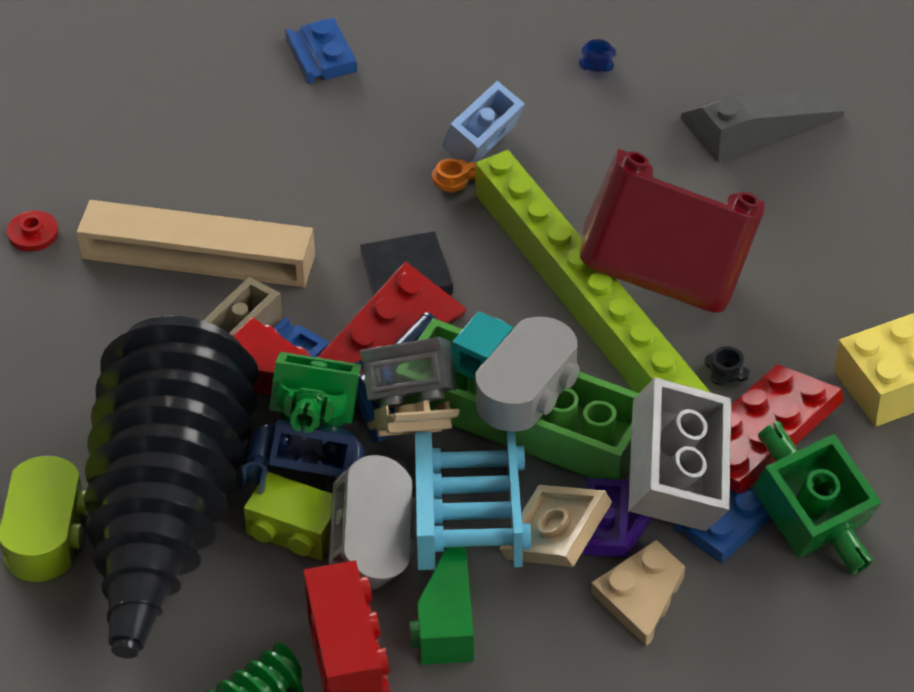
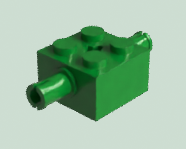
(816, 496)

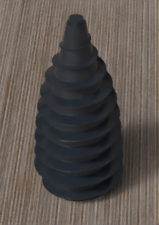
(162, 461)

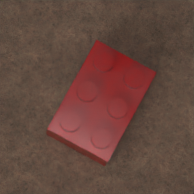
(345, 630)

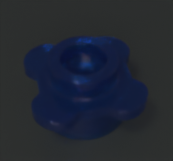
(597, 56)

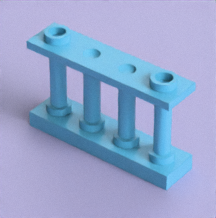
(432, 511)

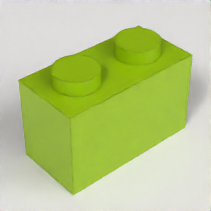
(291, 516)

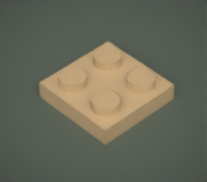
(561, 523)

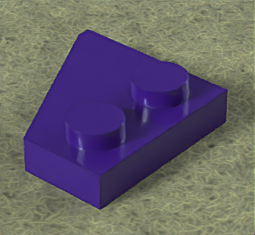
(619, 527)

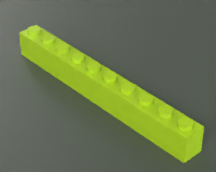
(592, 297)

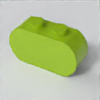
(42, 518)

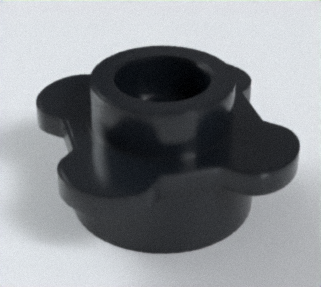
(726, 365)

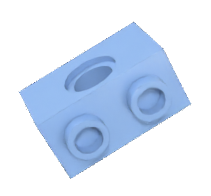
(483, 124)

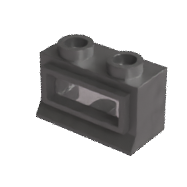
(409, 371)

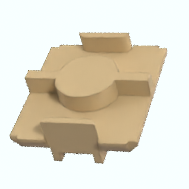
(413, 419)

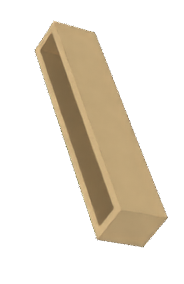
(196, 243)

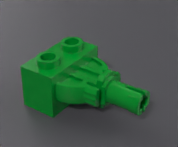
(314, 390)

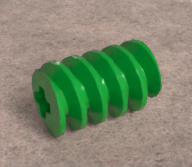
(271, 673)

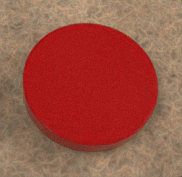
(32, 231)

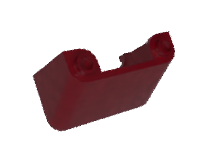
(668, 235)

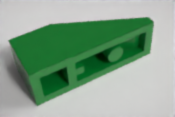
(445, 613)

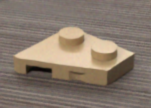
(641, 589)

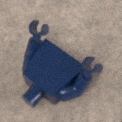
(322, 451)

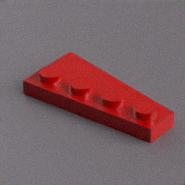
(392, 314)

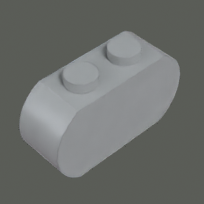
(526, 374)
(373, 519)

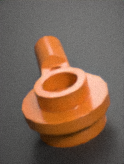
(453, 174)

